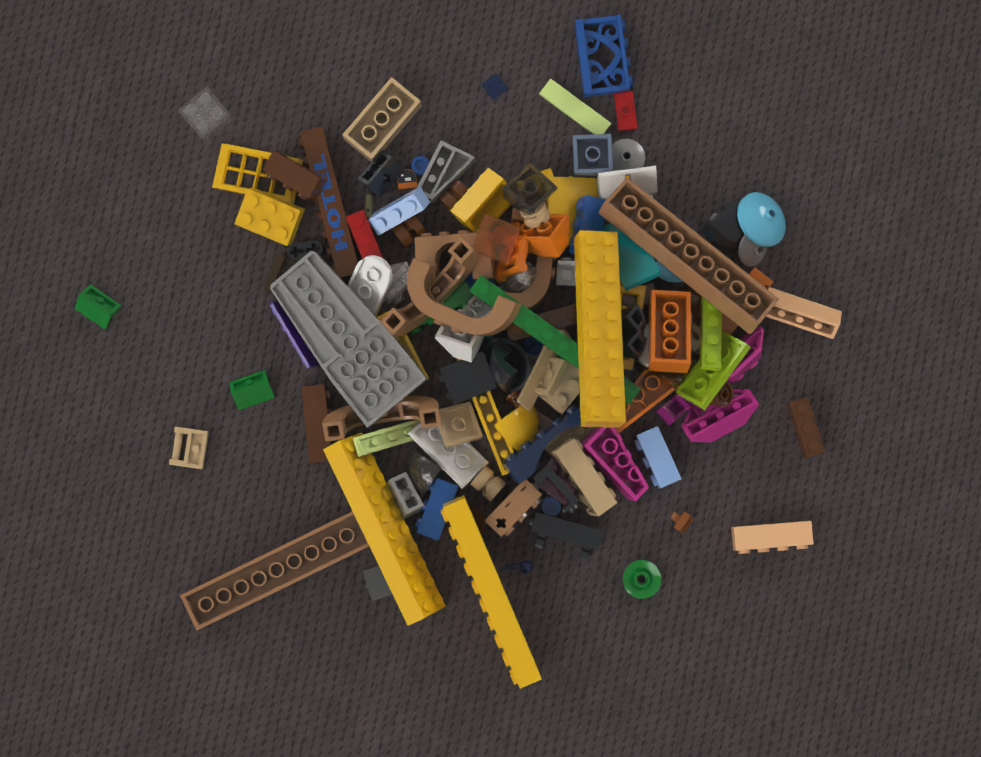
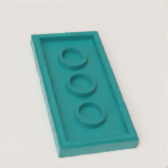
(635, 263)

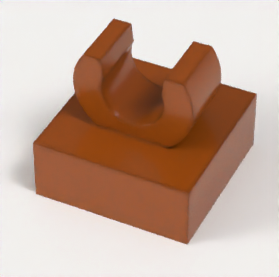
(682, 522)

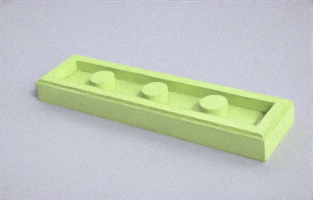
(574, 108)
(384, 438)

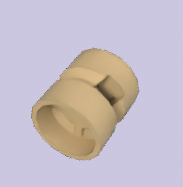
(488, 483)

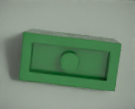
(96, 306)
(251, 390)

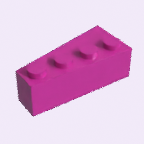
(614, 461)

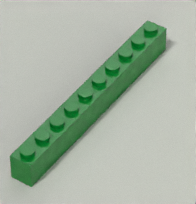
(541, 330)

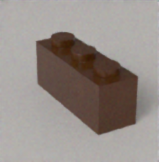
(294, 176)
(805, 427)

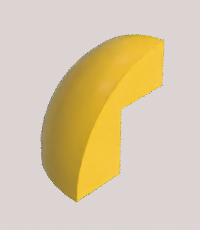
(519, 426)

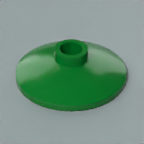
(649, 586)

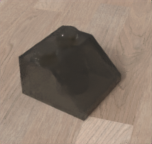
(528, 189)

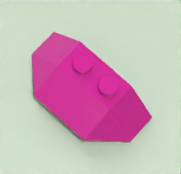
(751, 358)
(718, 421)

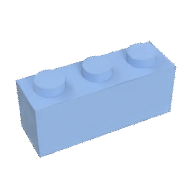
(399, 210)
(657, 457)

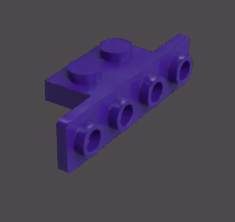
(297, 341)

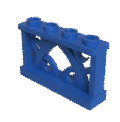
(585, 36)

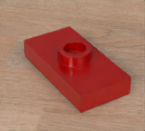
(625, 111)

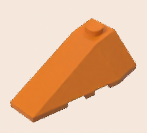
(547, 239)

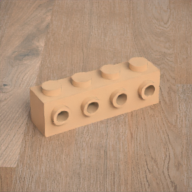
(805, 314)
(771, 536)

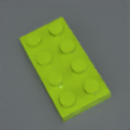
(703, 385)

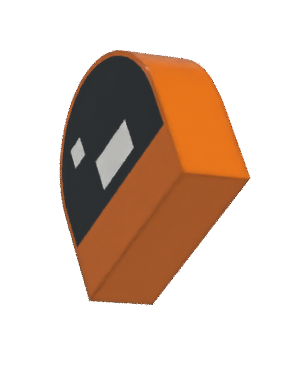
(407, 180)

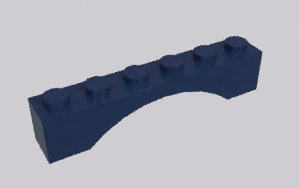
(525, 461)

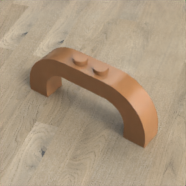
(442, 286)
(419, 289)
(536, 293)
(412, 407)

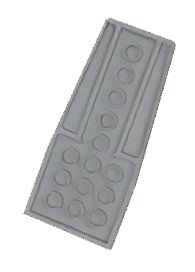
(347, 339)

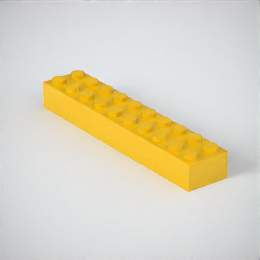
(599, 329)
(385, 531)
(493, 596)

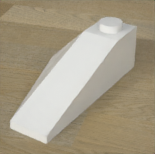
(464, 345)

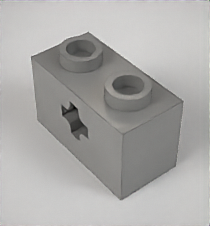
(405, 495)

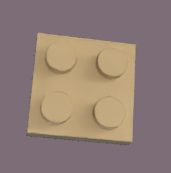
(459, 425)

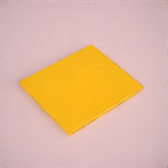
(568, 193)

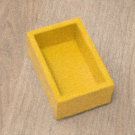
(481, 199)
(269, 216)

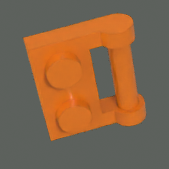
(518, 258)

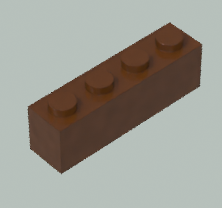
(315, 410)

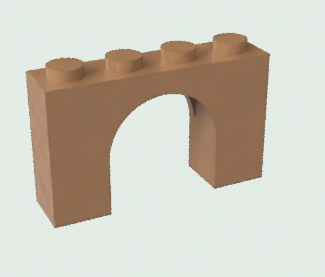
(430, 248)

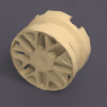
(539, 215)

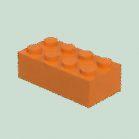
(669, 331)

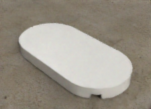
(371, 281)

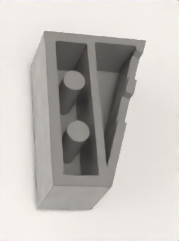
(444, 167)

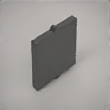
(376, 583)

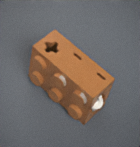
(514, 507)

